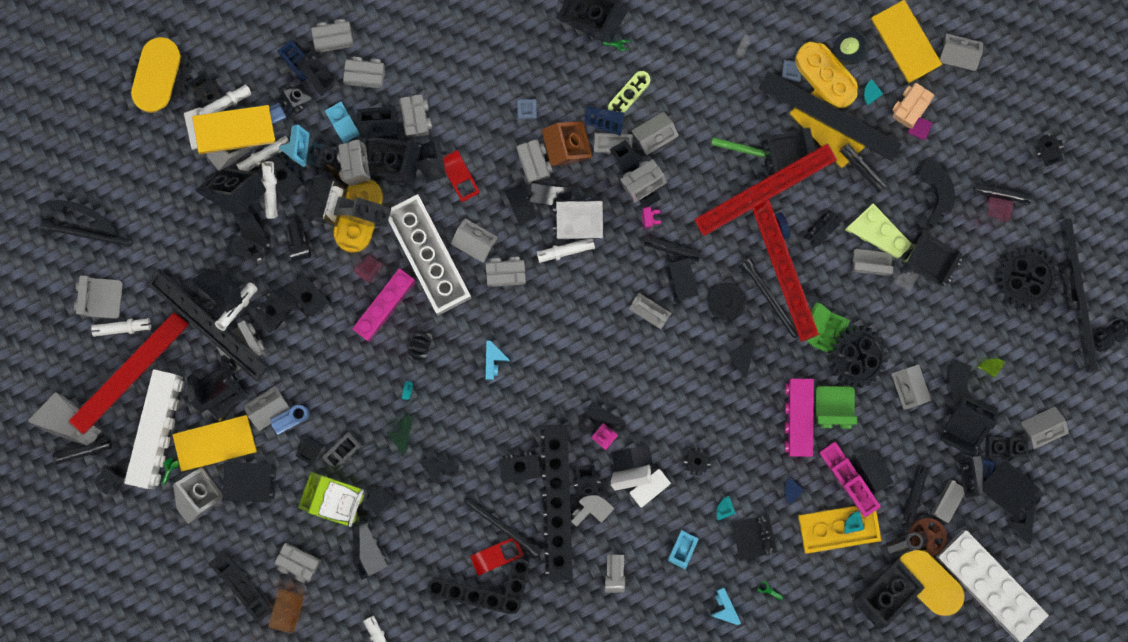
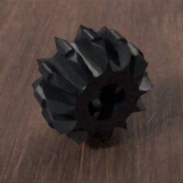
(419, 346)

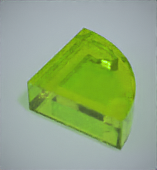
(992, 366)

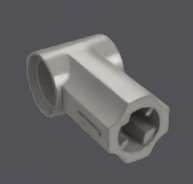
(615, 579)

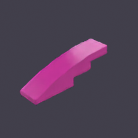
(849, 479)

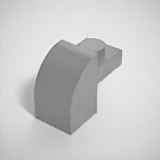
(592, 504)

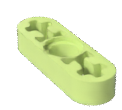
(642, 87)

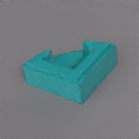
(871, 92)
(407, 390)
(725, 509)
(853, 523)

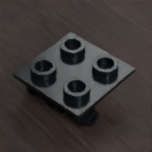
(754, 537)

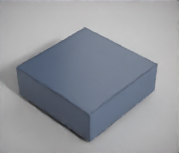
(790, 71)
(526, 109)

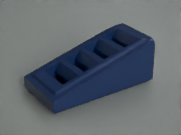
(284, 50)
(612, 116)

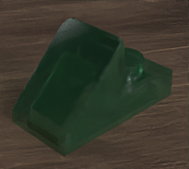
(401, 439)

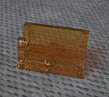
(286, 611)

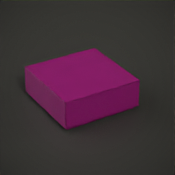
(920, 129)

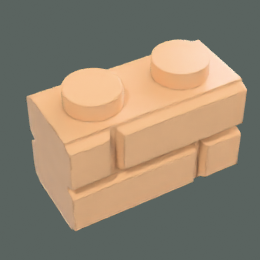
(913, 105)

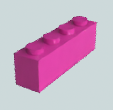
(384, 305)
(799, 417)

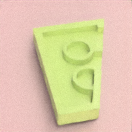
(879, 231)

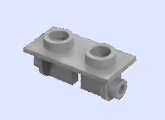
(650, 311)

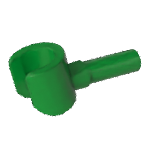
(620, 44)
(169, 466)
(770, 591)

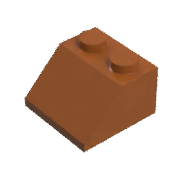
(566, 143)

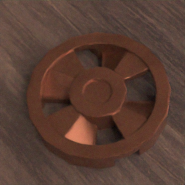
(937, 532)

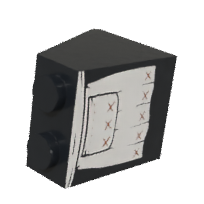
(322, 201)

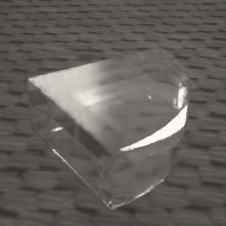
(743, 45)
(906, 280)

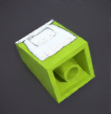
(331, 499)

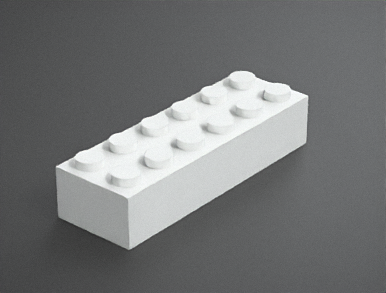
(428, 255)
(154, 430)
(991, 586)

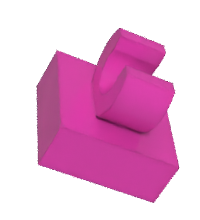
(647, 218)
(604, 436)

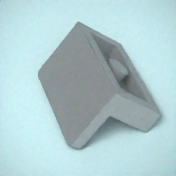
(961, 52)
(655, 133)
(474, 240)
(872, 262)
(911, 387)
(266, 407)
(1045, 427)
(948, 501)

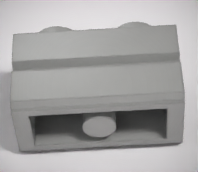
(332, 36)
(364, 73)
(414, 116)
(533, 161)
(353, 163)
(643, 180)
(506, 272)
(297, 562)

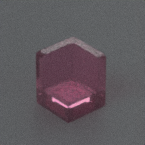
(1000, 209)
(368, 269)

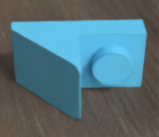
(342, 122)
(298, 145)
(493, 354)
(683, 549)
(727, 613)

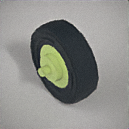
(850, 48)

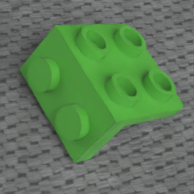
(828, 327)
(835, 407)

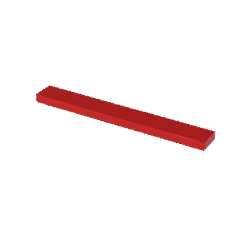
(765, 189)
(785, 271)
(128, 374)

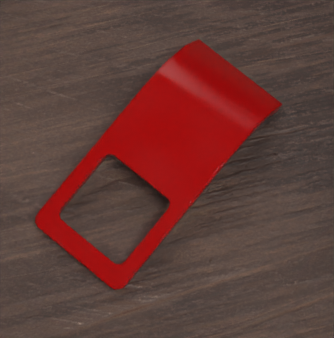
(458, 173)
(492, 557)

